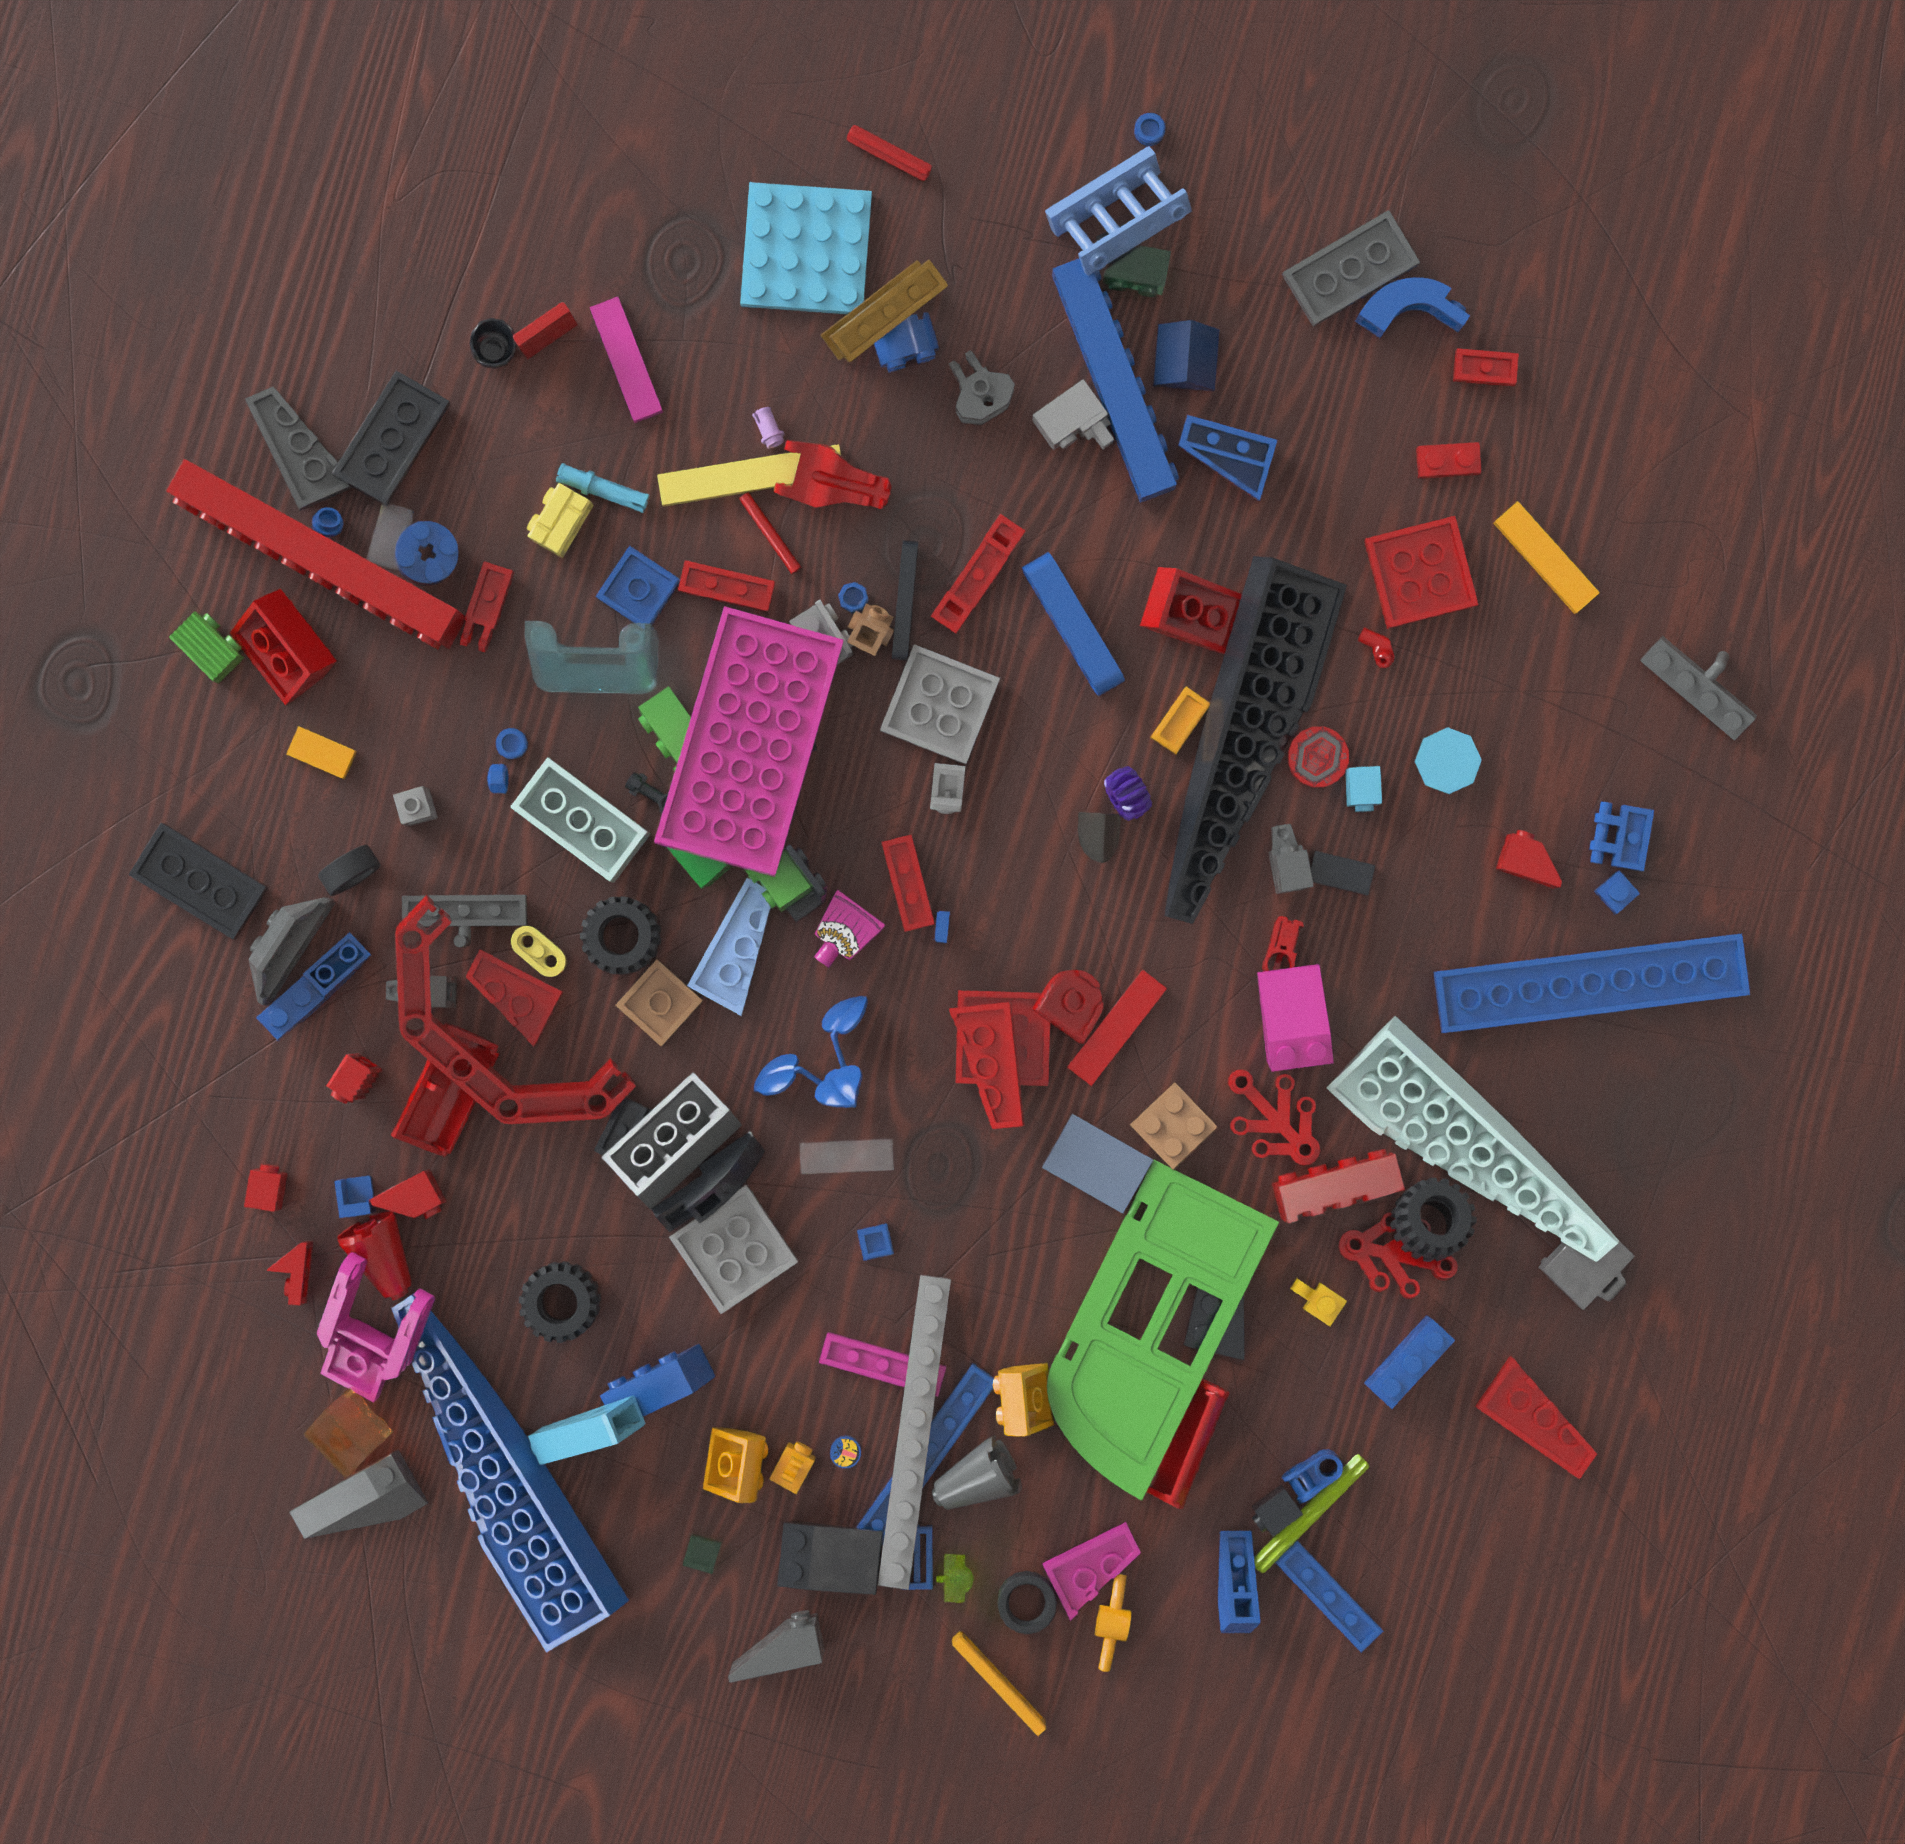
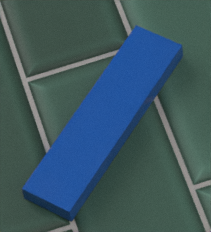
(1329, 1596)

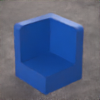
(354, 1196)

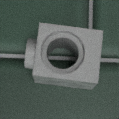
(415, 806)

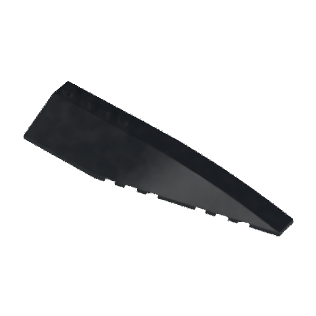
(1253, 712)

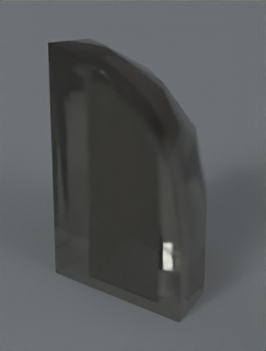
(1099, 834)

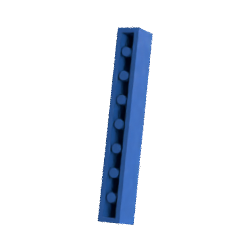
(1114, 380)

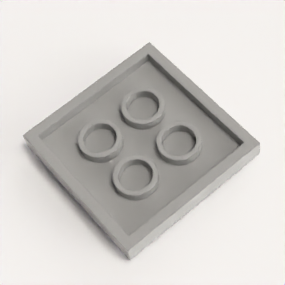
(940, 704)
(734, 1250)

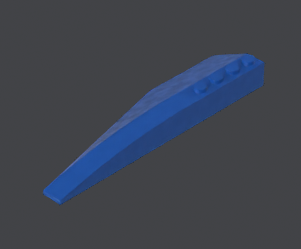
(513, 1499)

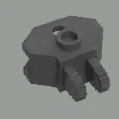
(979, 389)

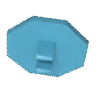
(1448, 760)

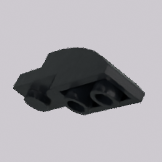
(720, 1180)

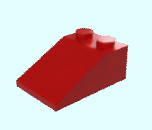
(1191, 609)

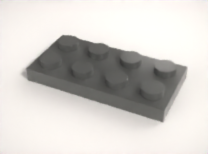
(1351, 268)

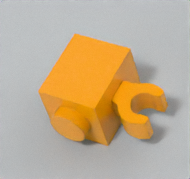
(793, 1466)

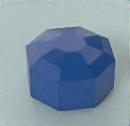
(853, 597)
(498, 778)

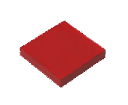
(545, 330)

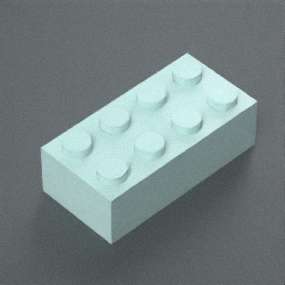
(580, 820)

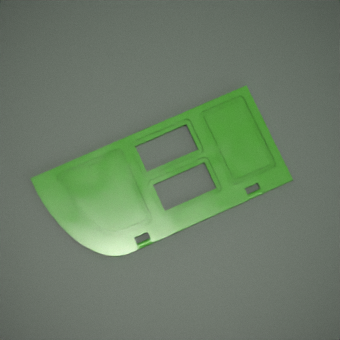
(1121, 1393)

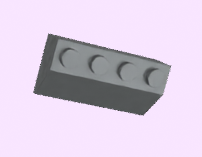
(672, 1141)

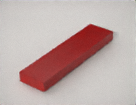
(1116, 1027)

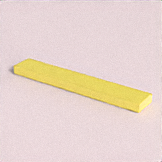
(728, 478)

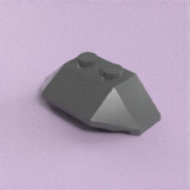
(284, 944)

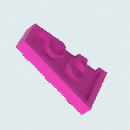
(1089, 1566)

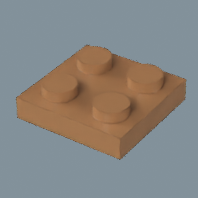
(659, 1002)
(1174, 1126)

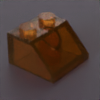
(348, 1432)

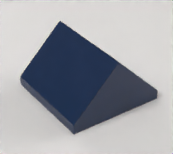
(1186, 356)

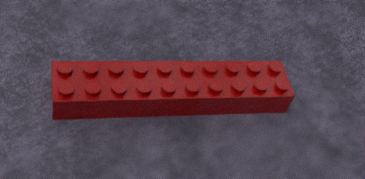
(312, 552)

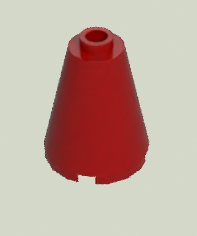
(383, 1248)

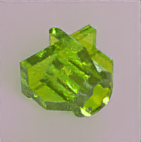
(956, 1578)

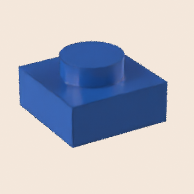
(1616, 892)

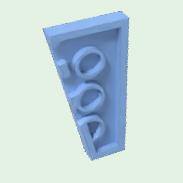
(732, 955)

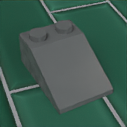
(788, 1647)

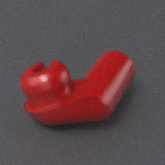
(1380, 646)

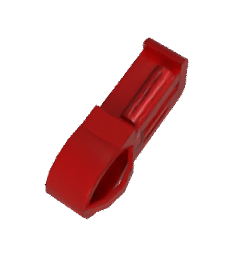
(1282, 942)

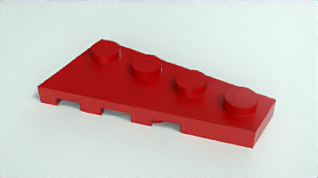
(1527, 1412)

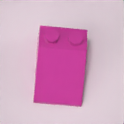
(1294, 1018)

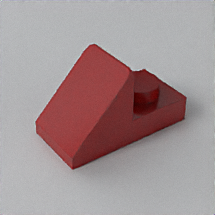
(298, 1264)

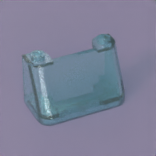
(593, 669)

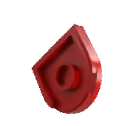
(1071, 1003)

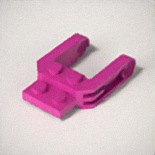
(358, 1353)

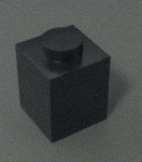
(1275, 1511)

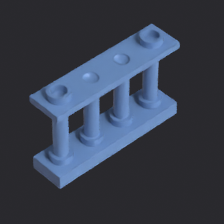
(1104, 191)

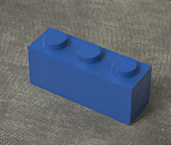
(1409, 1361)

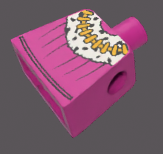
(845, 929)

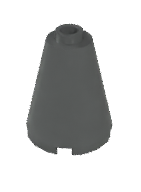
(978, 1477)

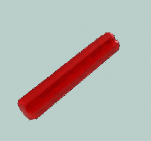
(889, 153)

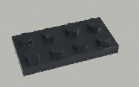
(391, 438)
(198, 881)

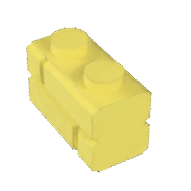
(559, 520)

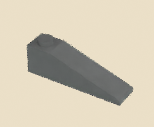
(367, 1498)

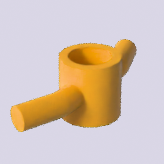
(1112, 1623)

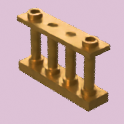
(884, 310)

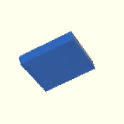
(638, 587)

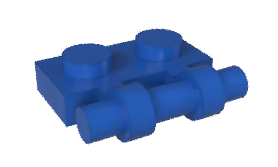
(1631, 836)

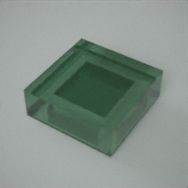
(702, 1553)

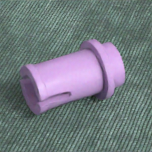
(768, 427)

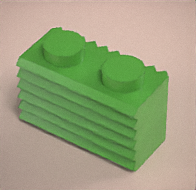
(207, 646)

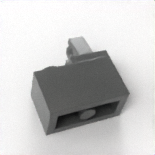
(1288, 861)
(442, 991)

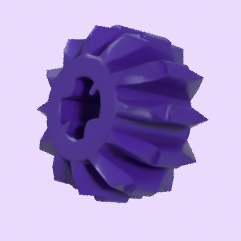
(1127, 793)

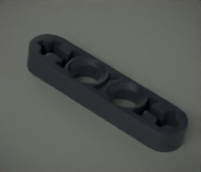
(905, 600)

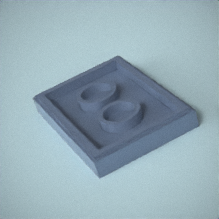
(1097, 1163)

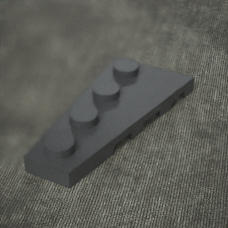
(296, 450)

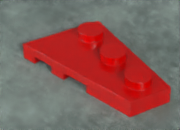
(516, 994)

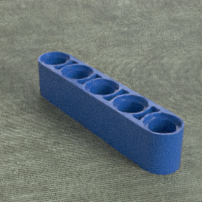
(1073, 624)

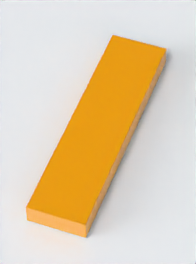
(1546, 557)
(999, 1682)

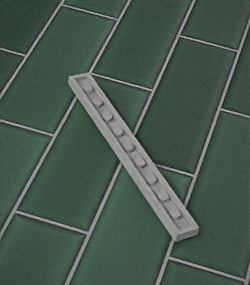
(914, 1432)

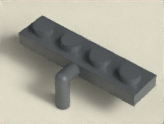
(1700, 686)
(472, 911)

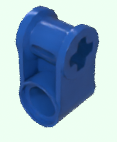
(1312, 1476)

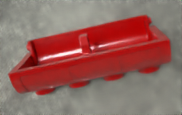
(437, 1104)
(1189, 1445)

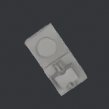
(1071, 414)

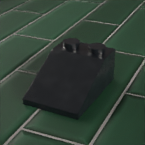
(829, 1558)

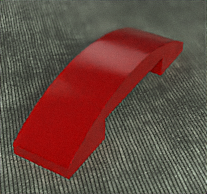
(978, 574)

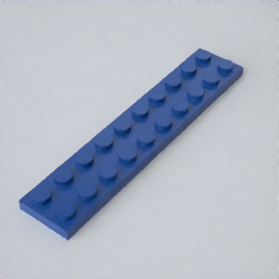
(1591, 983)

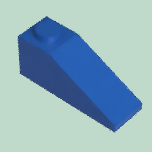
(1237, 1583)

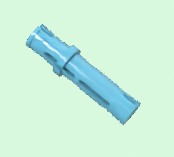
(606, 489)

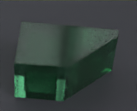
(1140, 270)

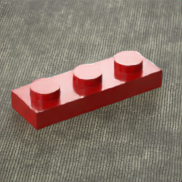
(726, 586)
(908, 883)

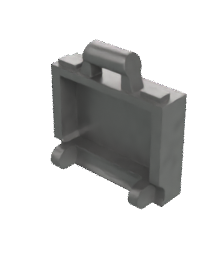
(1583, 1277)

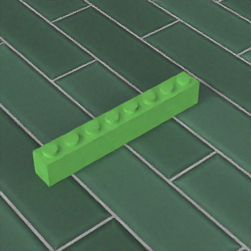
(670, 723)

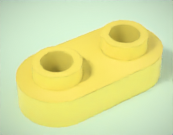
(539, 951)

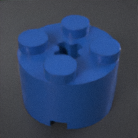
(907, 342)
(443, 548)

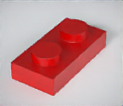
(1485, 367)
(1448, 460)

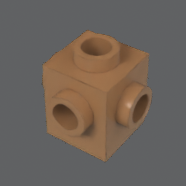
(870, 628)

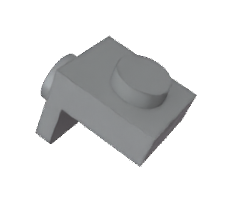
(947, 788)

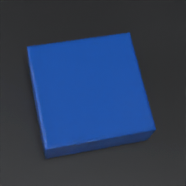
(942, 926)
(875, 1241)

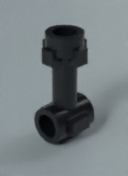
(637, 784)

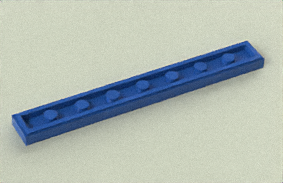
(944, 1432)

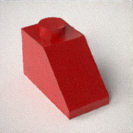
(1528, 860)
(413, 1197)

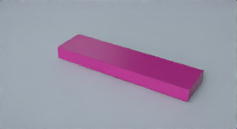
(626, 359)
(869, 1360)

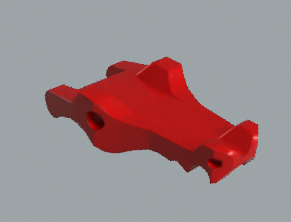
(829, 479)

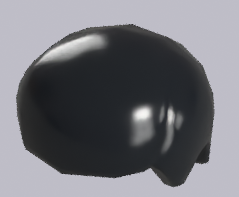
(492, 343)

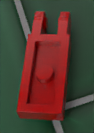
(487, 603)

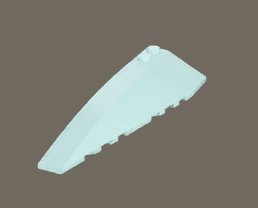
(1427, 1107)

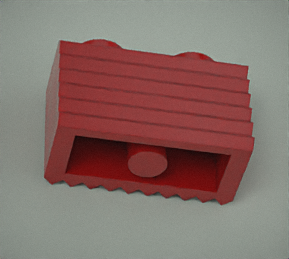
(353, 1078)

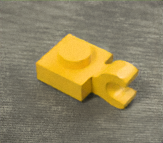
(1321, 1302)

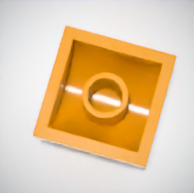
(1023, 1399)
(735, 1464)

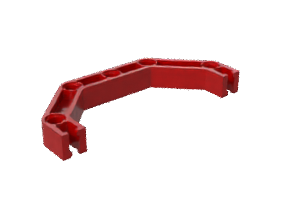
(483, 1083)

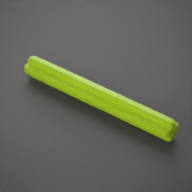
(1311, 1513)

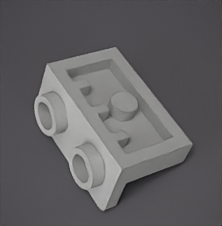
(821, 620)

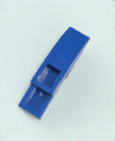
(314, 987)

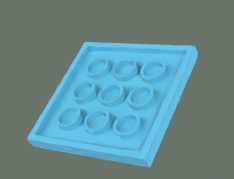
(805, 248)

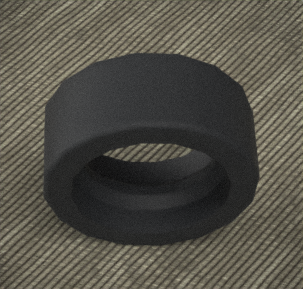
(349, 870)
(1041, 1621)

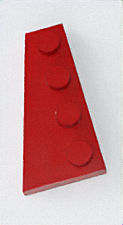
(992, 1056)

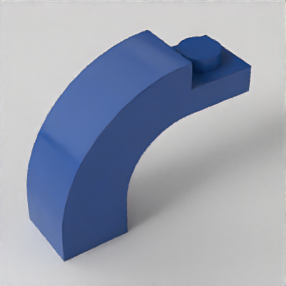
(1410, 295)

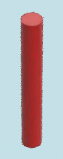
(770, 533)

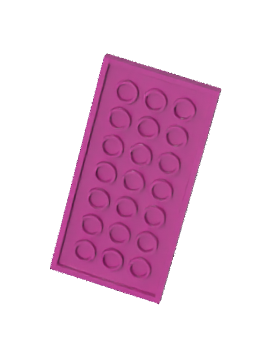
(749, 741)

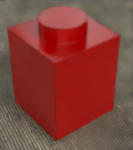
(266, 1188)

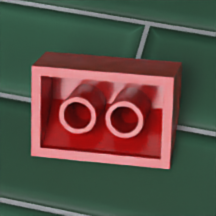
(282, 646)

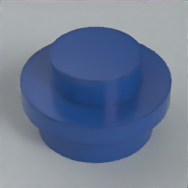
(327, 522)

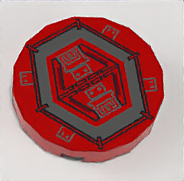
(1318, 757)

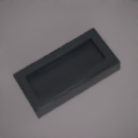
(1341, 873)

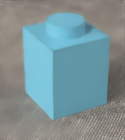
(1363, 788)

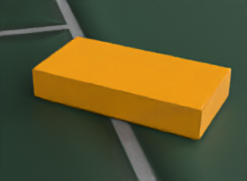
(1180, 720)
(321, 752)

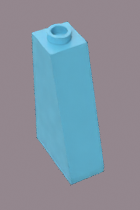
(587, 1431)

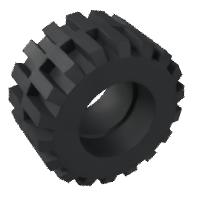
(594, 929)
(1452, 1206)
(541, 1320)

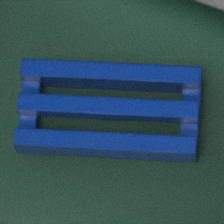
(929, 1559)

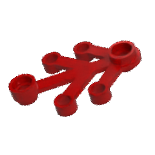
(1277, 1121)
(1391, 1257)

